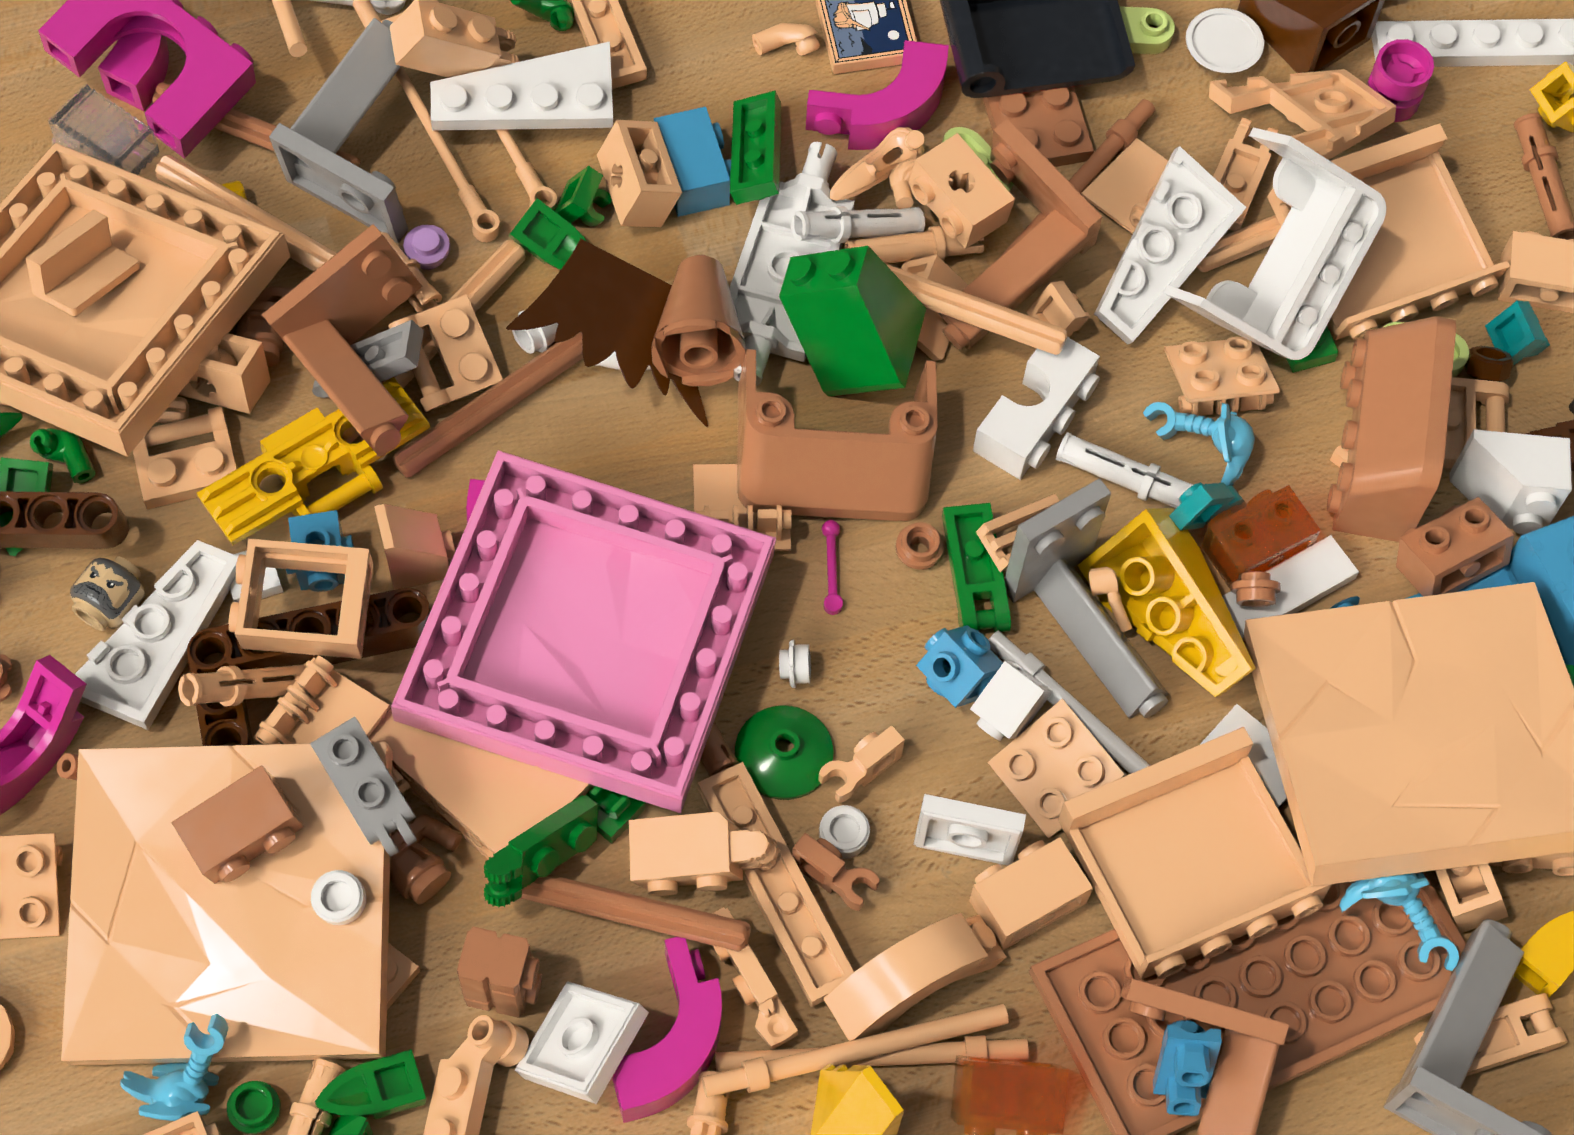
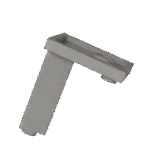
(311, 144)
(1044, 562)
(1432, 1081)

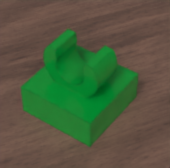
(580, 194)
(614, 812)

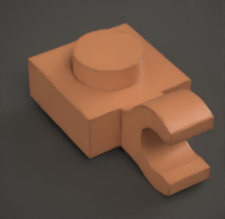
(824, 866)

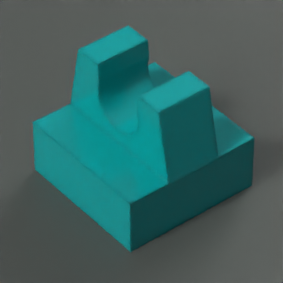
(1517, 332)

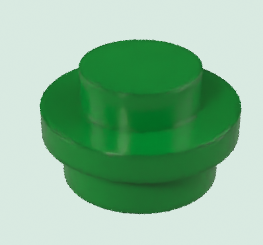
(253, 1107)

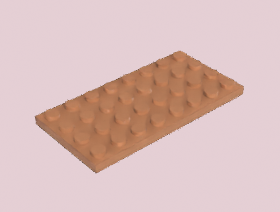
(1326, 975)

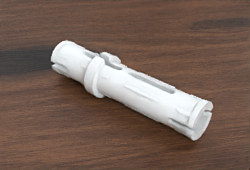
(841, 224)
(1108, 465)

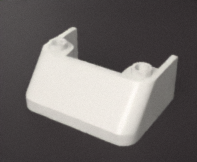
(1309, 259)

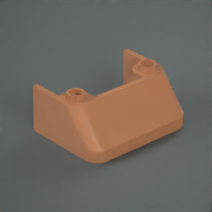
(834, 470)

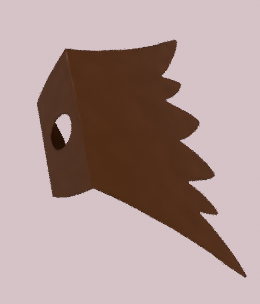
(614, 310)

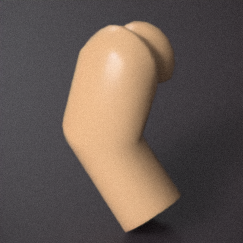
(785, 33)

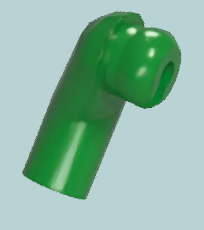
(557, 12)
(64, 448)

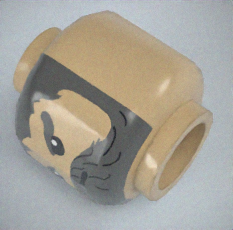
(106, 592)

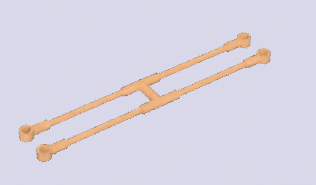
(467, 193)

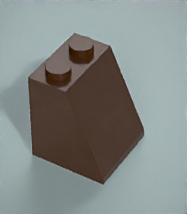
(1313, 32)

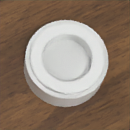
(845, 829)
(338, 897)

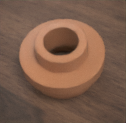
(924, 534)
(1255, 589)

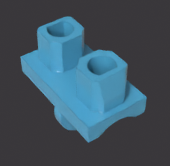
(1186, 1066)

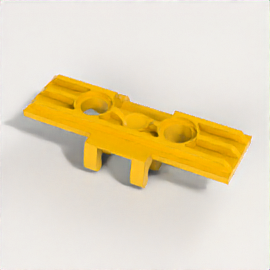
(297, 456)

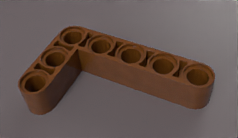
(73, 530)
(383, 637)

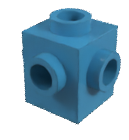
(319, 529)
(959, 664)

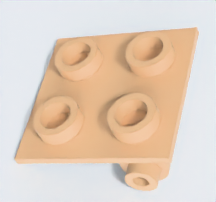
(1127, 184)
(1221, 371)
(718, 498)
(319, 704)
(1054, 764)
(29, 885)

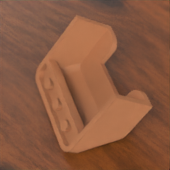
(1397, 427)

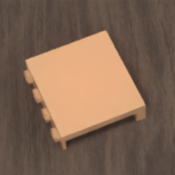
(1424, 247)
(473, 788)
(1190, 855)

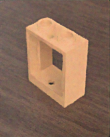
(250, 573)

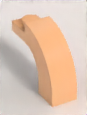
(912, 971)

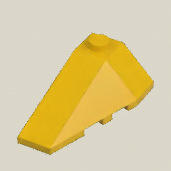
(1174, 599)
(854, 1103)

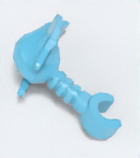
(1229, 434)
(1403, 891)
(180, 1085)

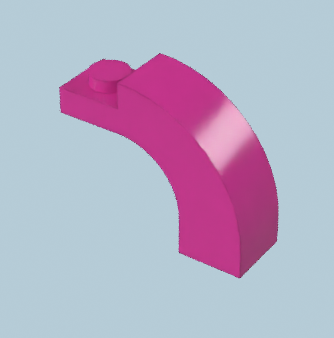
(135, 68)
(903, 103)
(38, 729)
(671, 1069)

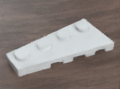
(1170, 240)

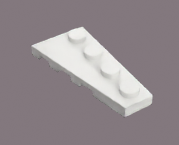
(536, 93)
(149, 651)

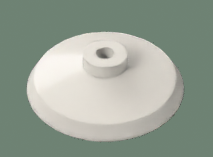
(1224, 40)

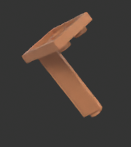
(1067, 229)
(334, 311)
(1243, 1059)

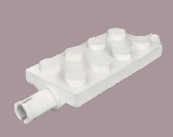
(767, 256)

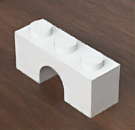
(1018, 434)

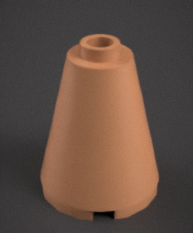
(699, 326)

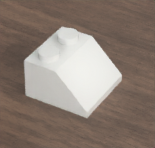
(1515, 476)

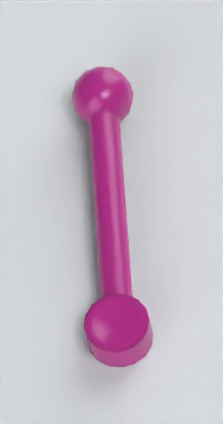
(833, 602)

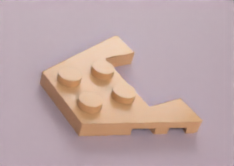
(1327, 104)

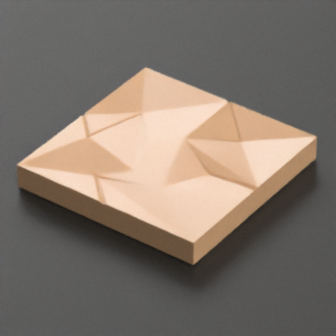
(144, 339)
(1419, 731)
(172, 948)

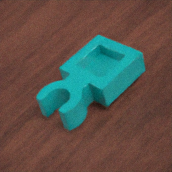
(1203, 503)

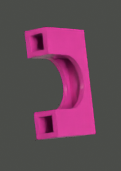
(201, 95)

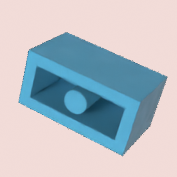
(697, 160)

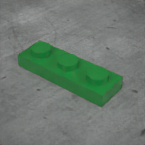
(755, 148)

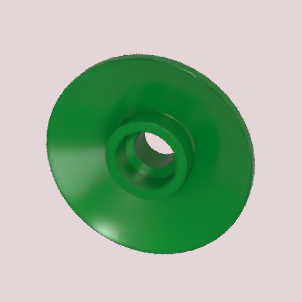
(784, 773)

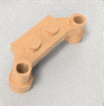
(466, 1076)

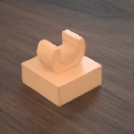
(1059, 308)

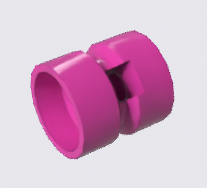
(1402, 75)

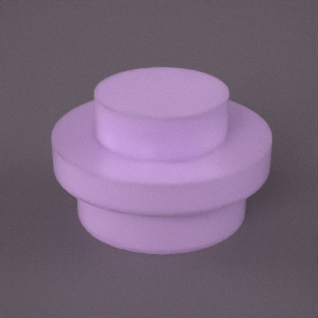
(427, 245)

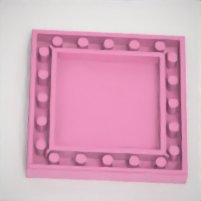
(585, 631)

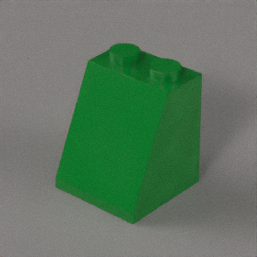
(852, 319)

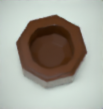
(1489, 364)

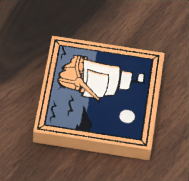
(864, 33)

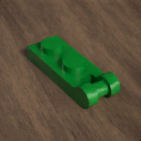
(974, 570)

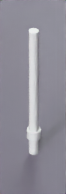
(1110, 741)

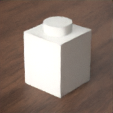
(1009, 701)

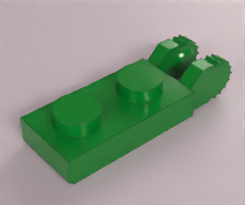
(540, 850)

